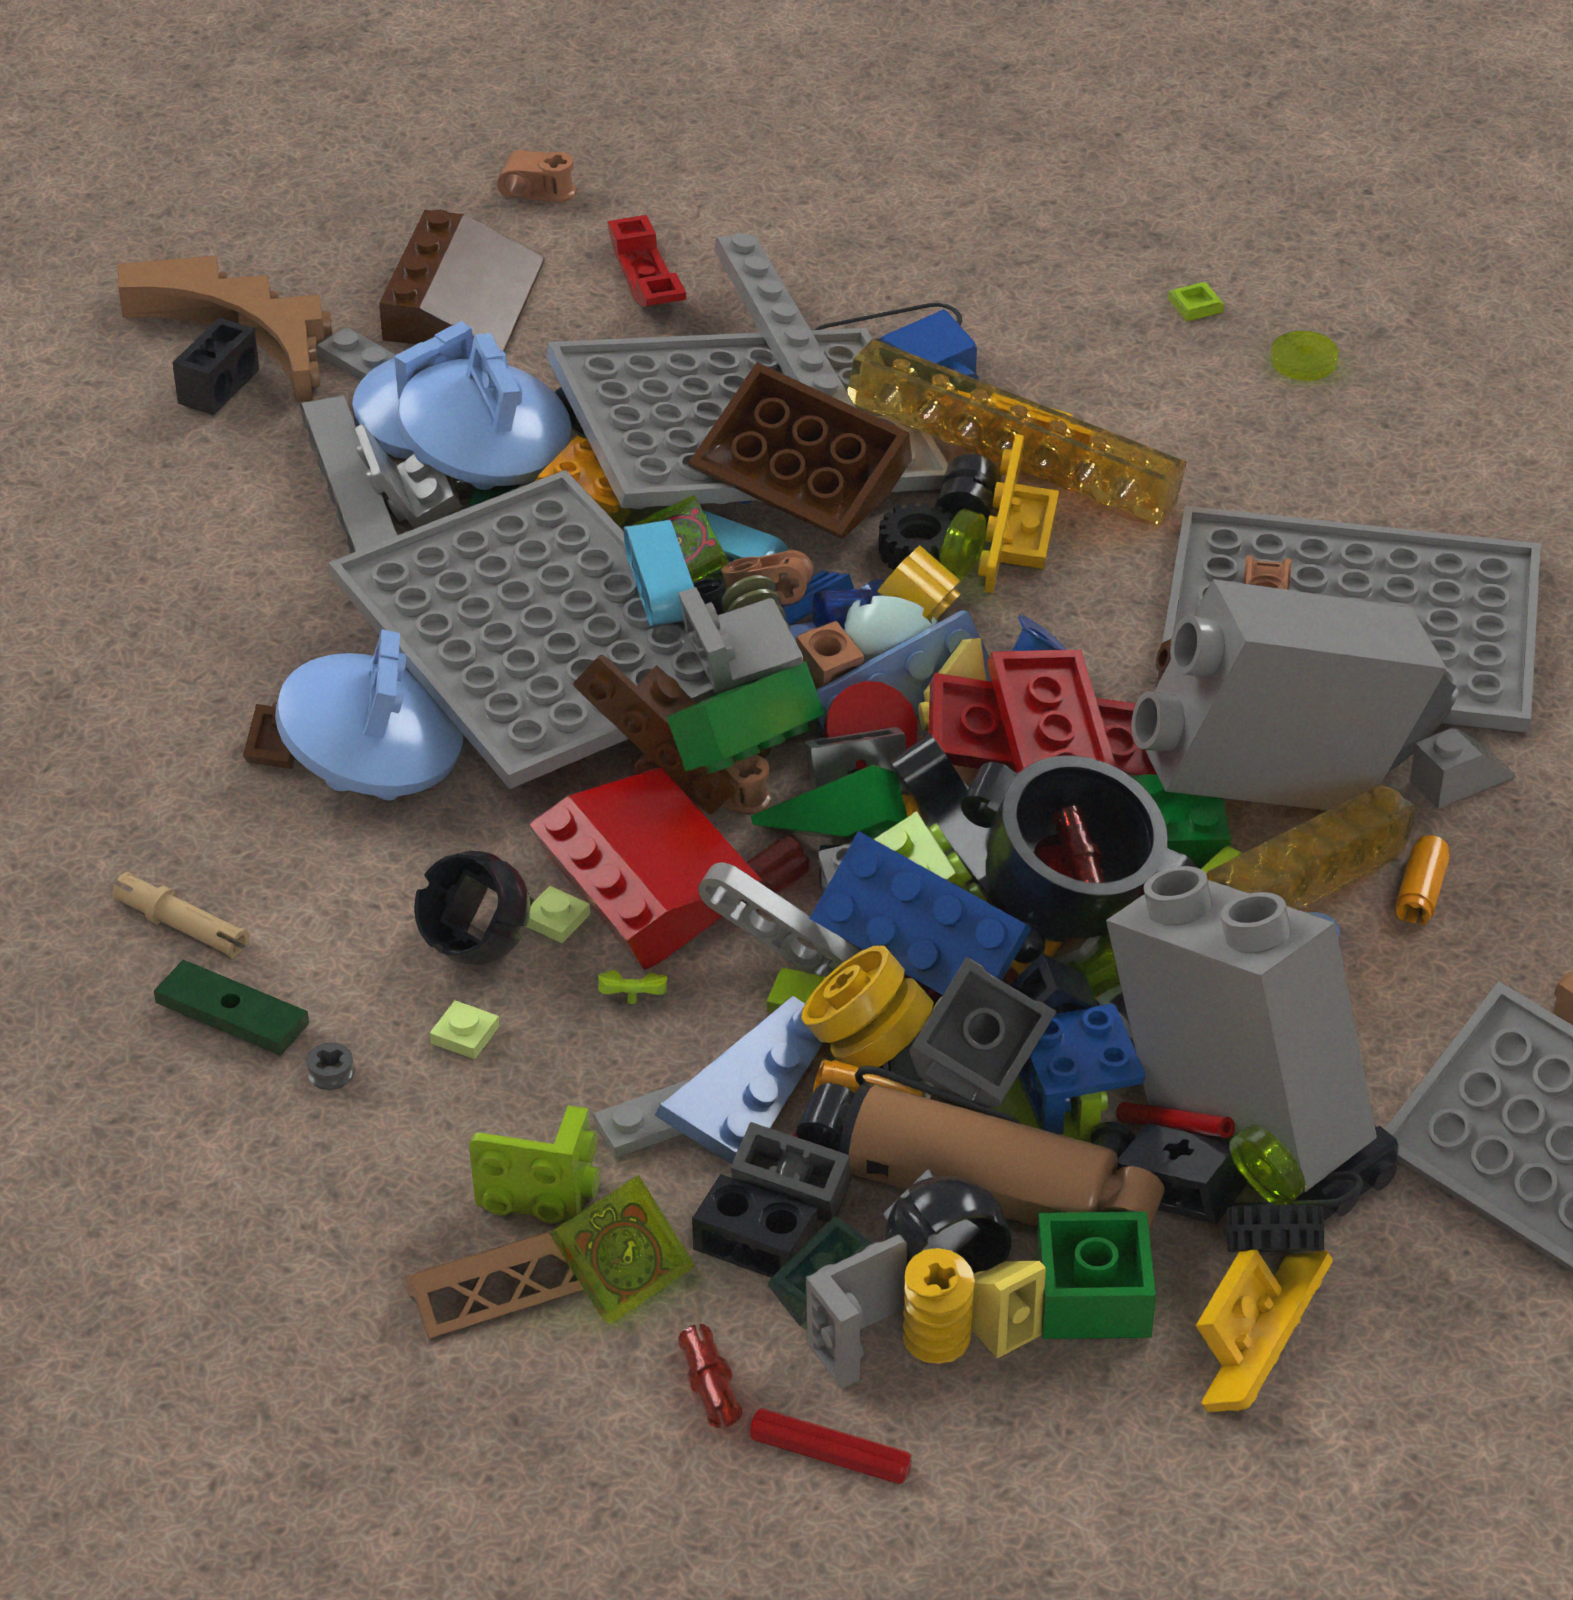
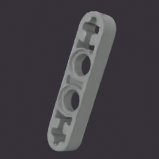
(726, 887)

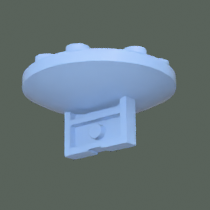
(380, 390)
(483, 419)
(367, 723)

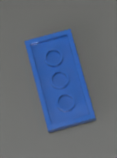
(916, 915)

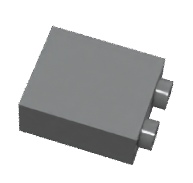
(1286, 696)
(1244, 1015)

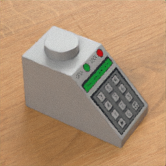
(1455, 767)

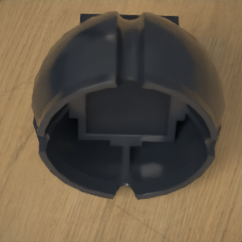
(453, 898)
(951, 1216)

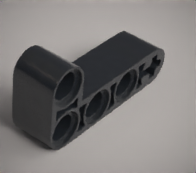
(939, 794)

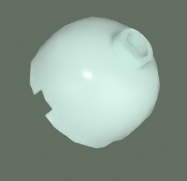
(884, 624)

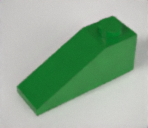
(858, 802)

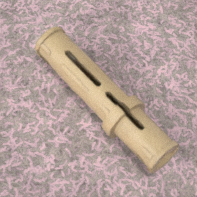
(163, 906)

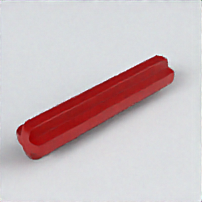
(830, 1446)

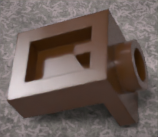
(264, 741)

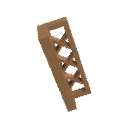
(479, 1266)

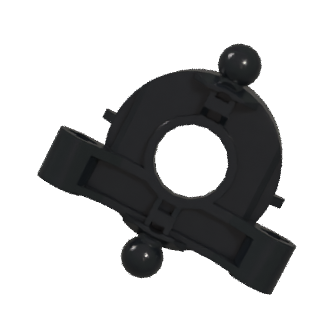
(1019, 815)

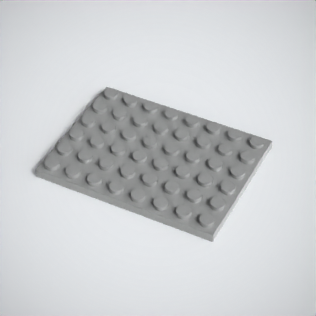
(659, 397)
(1466, 591)
(510, 612)

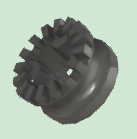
(329, 1077)

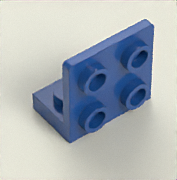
(1077, 1057)

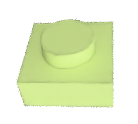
(557, 914)
(464, 1029)

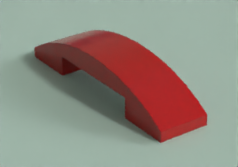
(642, 264)

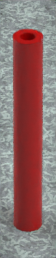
(1176, 1119)

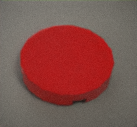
(870, 708)

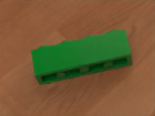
(746, 719)

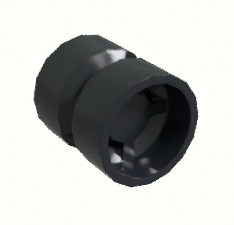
(969, 485)

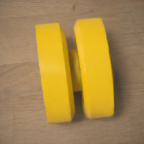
(867, 1009)

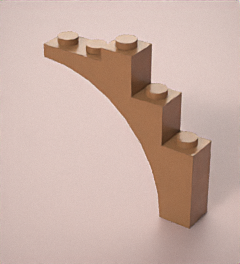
(200, 293)

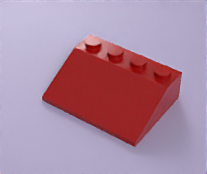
(639, 860)

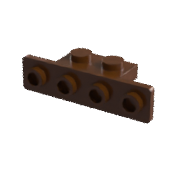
(641, 717)

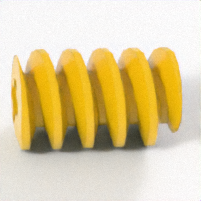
(938, 1306)

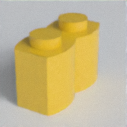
(924, 582)

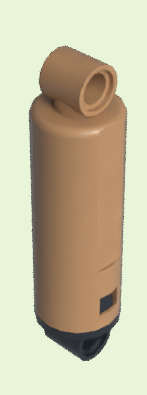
(1026, 1169)

